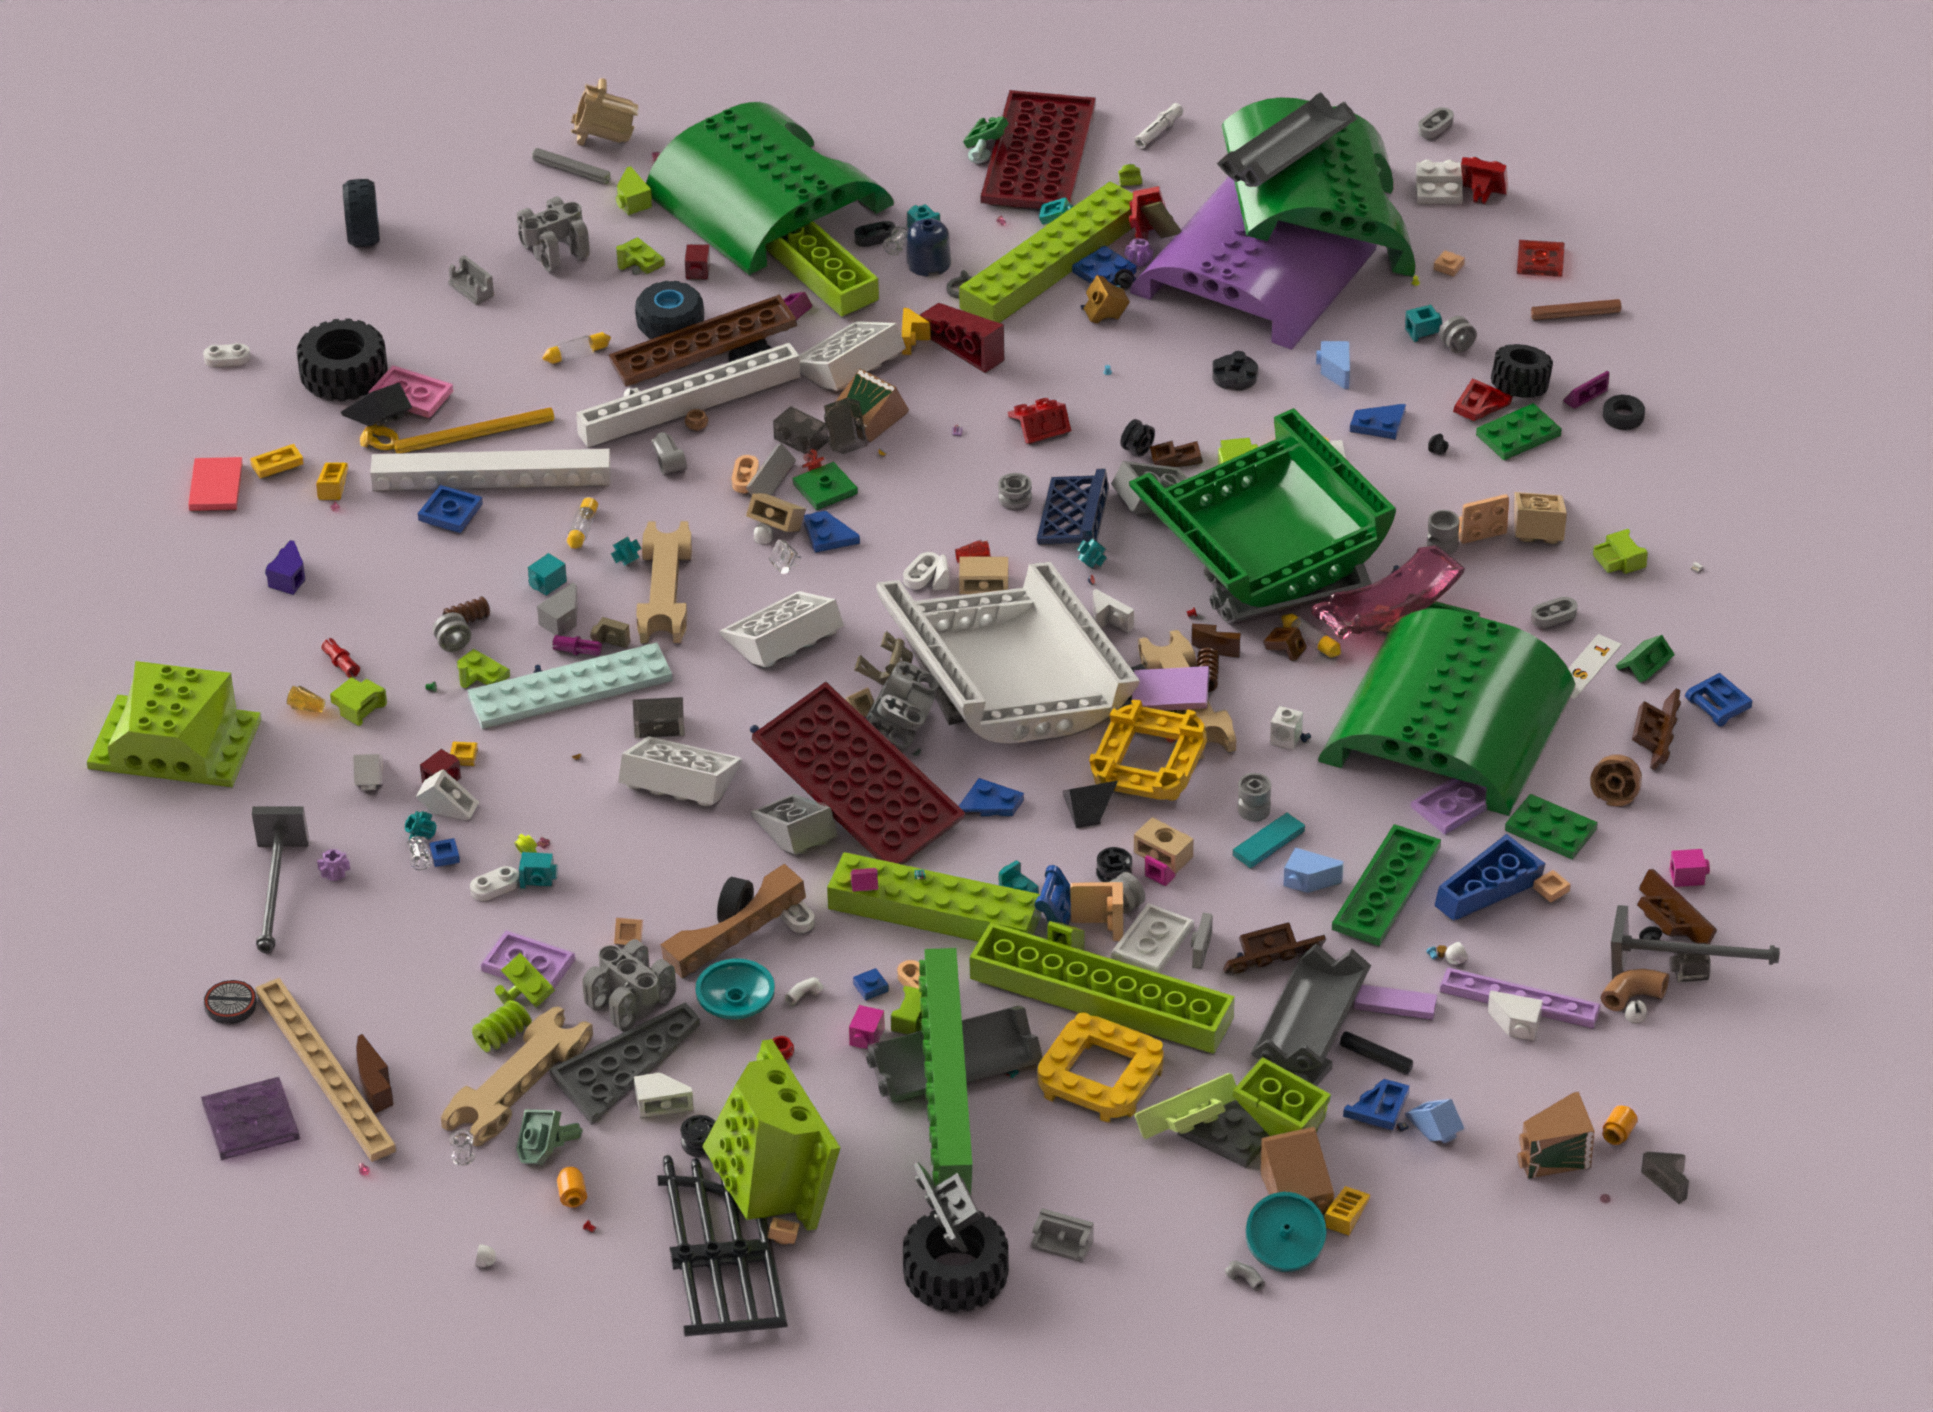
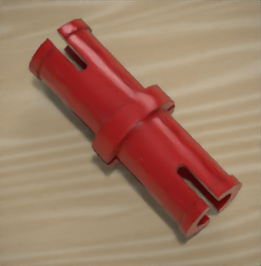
(340, 658)

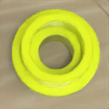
(525, 844)

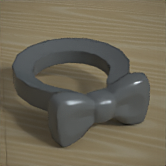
(964, 277)

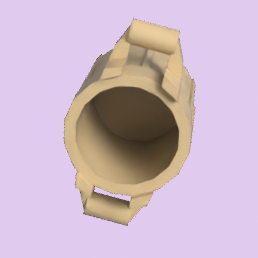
(603, 115)

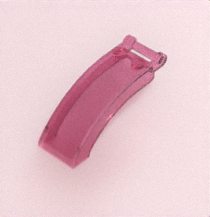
(1385, 602)

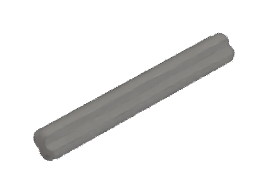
(571, 165)

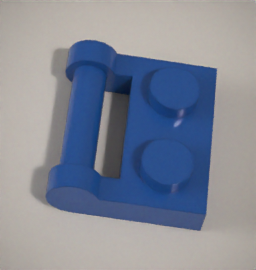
(1724, 694)
(1059, 906)

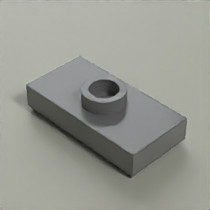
(1201, 940)

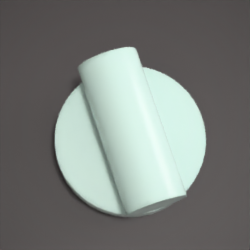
(979, 153)

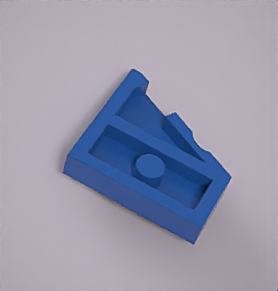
(1379, 421)
(828, 532)
(992, 799)
(1380, 1105)

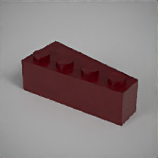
(967, 336)

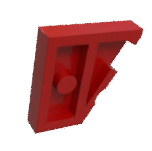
(1480, 400)

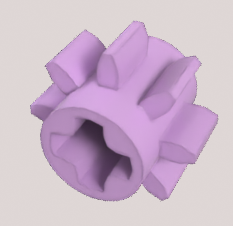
(1139, 252)
(333, 864)

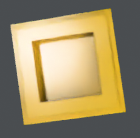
(465, 752)

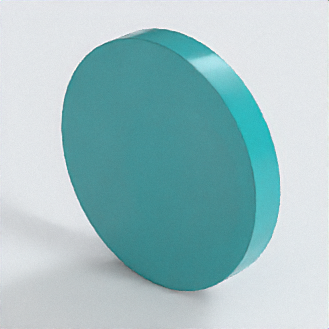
(1285, 1231)

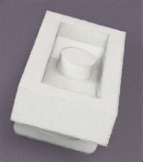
(1112, 611)

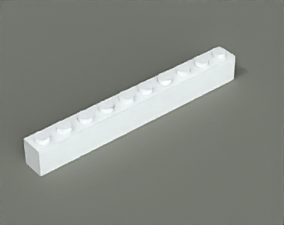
(688, 393)
(490, 469)

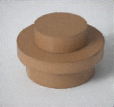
(696, 419)

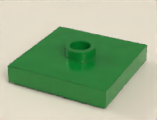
(825, 485)

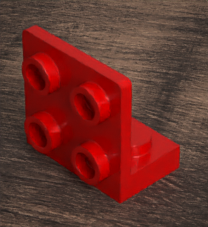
(1138, 219)
(1042, 419)

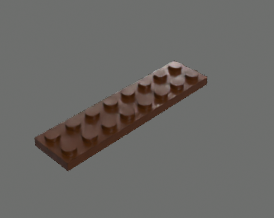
(702, 340)

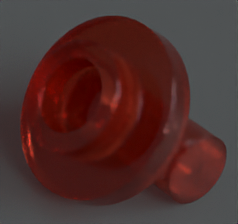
(812, 460)

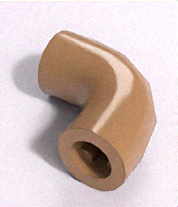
(1634, 983)

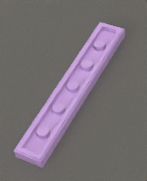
(1554, 1005)

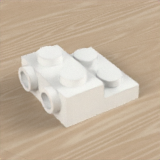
(1439, 182)

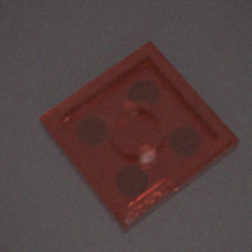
(1540, 258)

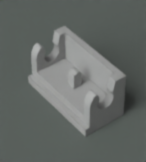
(471, 281)
(1063, 1235)

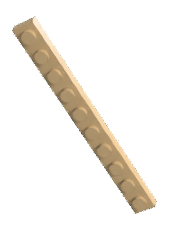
(325, 1070)

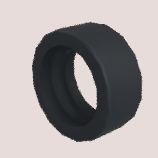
(734, 897)

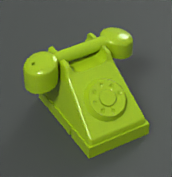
(1281, 1099)

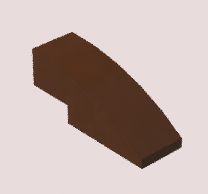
(373, 1076)

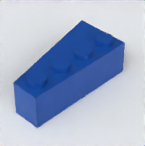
(1489, 878)

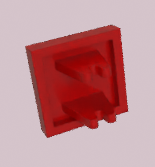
(1484, 177)

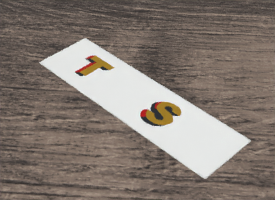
(1591, 661)

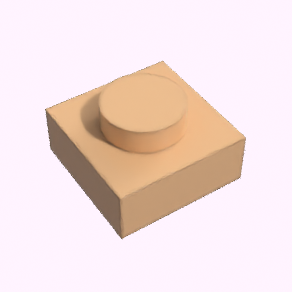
(1449, 263)
(1551, 886)
(627, 930)
(783, 1231)

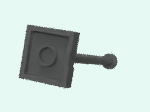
(277, 828)
(1623, 942)

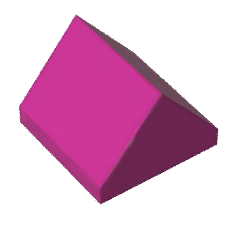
(864, 879)

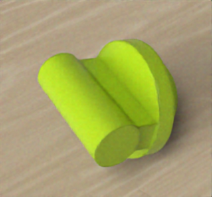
(1129, 175)

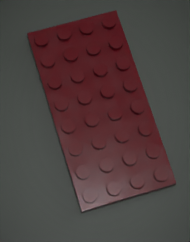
(1039, 149)
(858, 775)

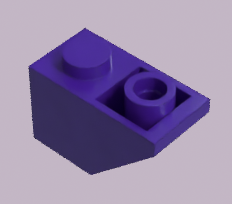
(286, 570)

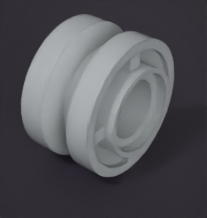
(1458, 334)
(1015, 490)
(451, 632)
(1132, 891)

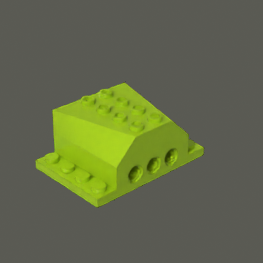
(176, 727)
(773, 1143)

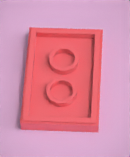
(215, 484)

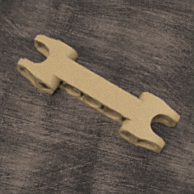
(662, 610)
(1180, 655)
(491, 1102)

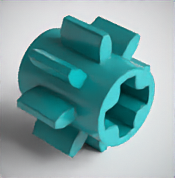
(626, 551)
(1092, 553)
(420, 825)

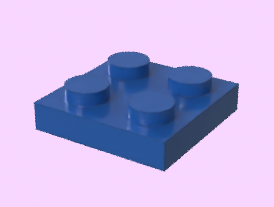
(1103, 263)
(450, 508)

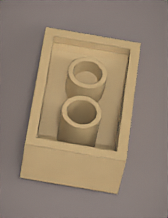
(1539, 517)

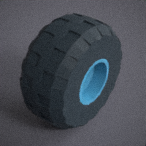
(361, 212)
(668, 308)

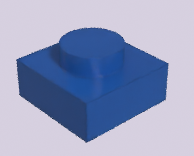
(444, 852)
(870, 984)

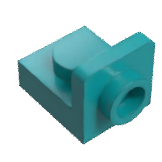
(1054, 209)
(1011, 877)

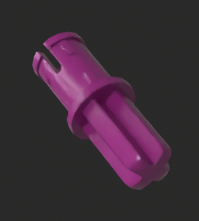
(576, 645)

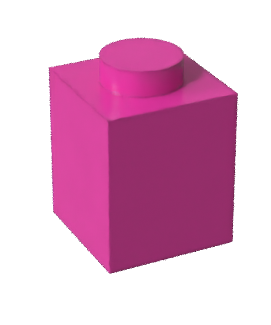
(1688, 867)
(866, 1026)

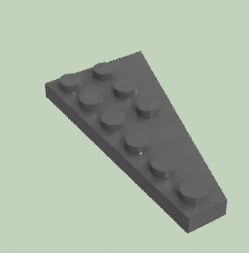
(608, 1070)
(1236, 1133)

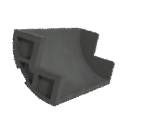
(1286, 141)
(1234, 610)
(1311, 1009)
(992, 1046)

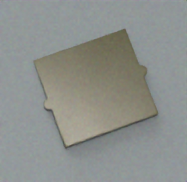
(1161, 220)

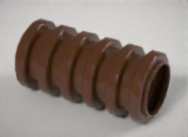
(471, 610)
(1210, 658)

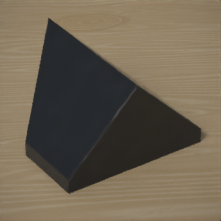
(1088, 803)

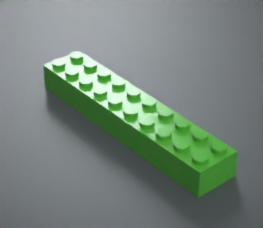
(945, 1066)

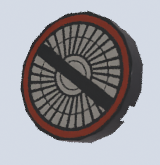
(230, 1001)

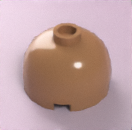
(1616, 780)

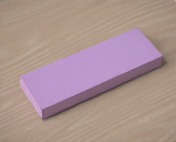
(1396, 1002)

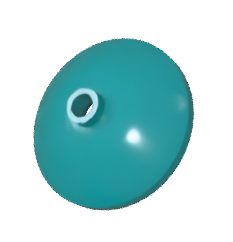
(735, 988)

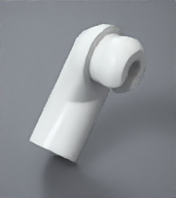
(801, 988)

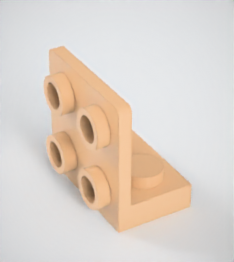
(1484, 519)
(1098, 904)

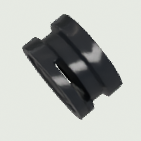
(1137, 437)
(1112, 863)
(694, 1134)

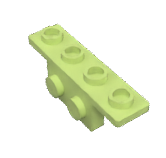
(1188, 1108)

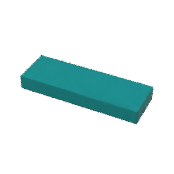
(1268, 840)

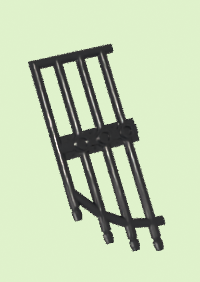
(715, 1254)

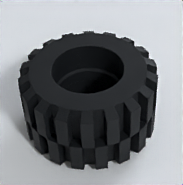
(1521, 370)

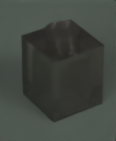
(1690, 966)

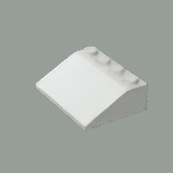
(853, 348)
(784, 628)
(678, 770)

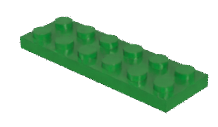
(1386, 885)

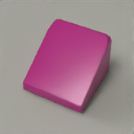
(1158, 871)

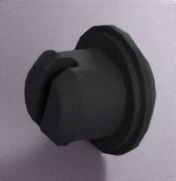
(1124, 278)
(1438, 444)
(1651, 933)

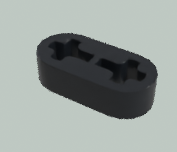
(873, 233)

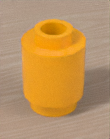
(1619, 1125)
(571, 1187)

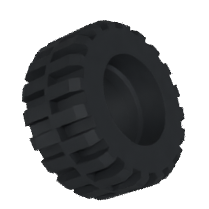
(341, 359)
(955, 1285)

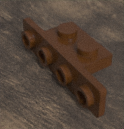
(1655, 727)
(1672, 910)
(1268, 945)

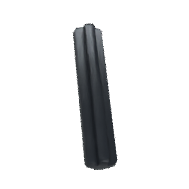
(1376, 1052)

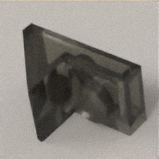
(1667, 1173)

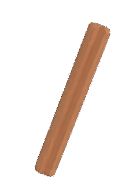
(1576, 309)

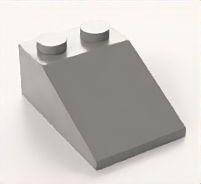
(1129, 471)
(796, 823)

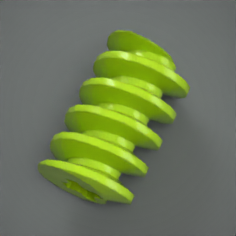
(501, 1025)

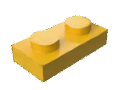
(276, 461)

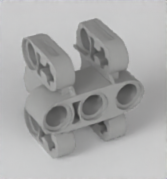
(558, 223)
(903, 704)
(629, 983)

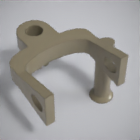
(898, 652)

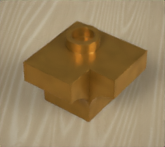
(1105, 300)

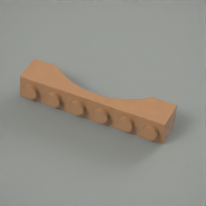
(694, 948)

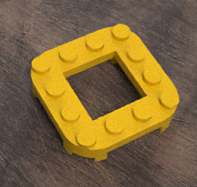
(1159, 785)
(1110, 1102)

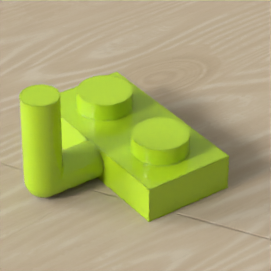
(640, 254)
(480, 667)
(525, 981)

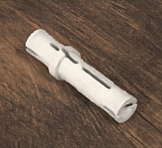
(1163, 121)

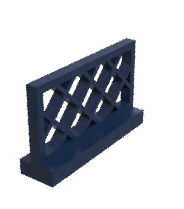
(1092, 509)

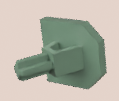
(541, 1134)

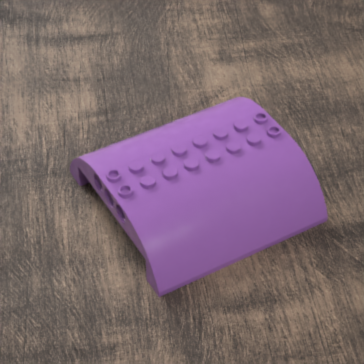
(1278, 279)

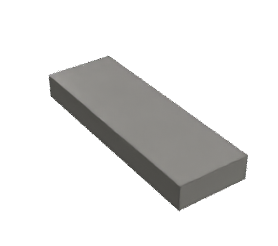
(772, 471)

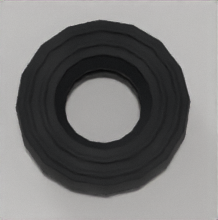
(1623, 421)

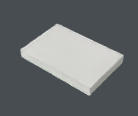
(1152, 938)

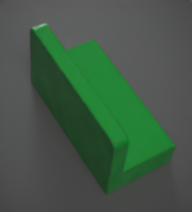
(1647, 657)

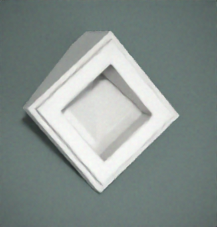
(941, 577)

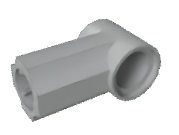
(669, 456)

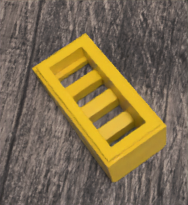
(332, 481)
(1342, 1223)

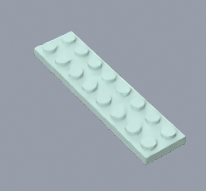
(569, 685)

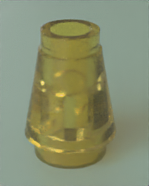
(303, 699)

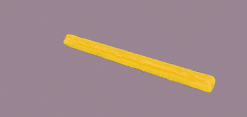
(473, 430)

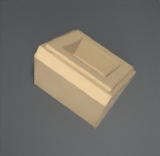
(861, 701)

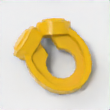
(368, 439)

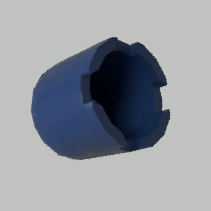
(928, 247)

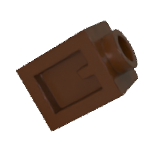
(1286, 639)

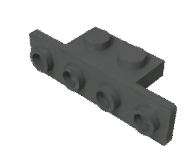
(953, 1205)

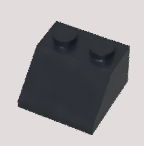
(379, 406)

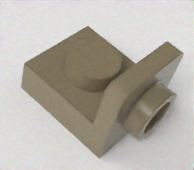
(611, 632)

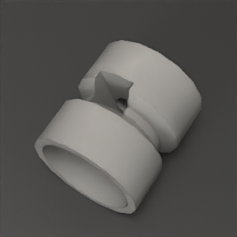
(1443, 530)
(1254, 797)

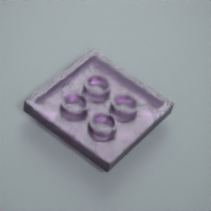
(250, 1118)

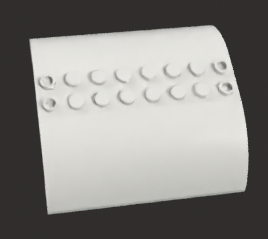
(1016, 658)

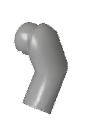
(1248, 1272)

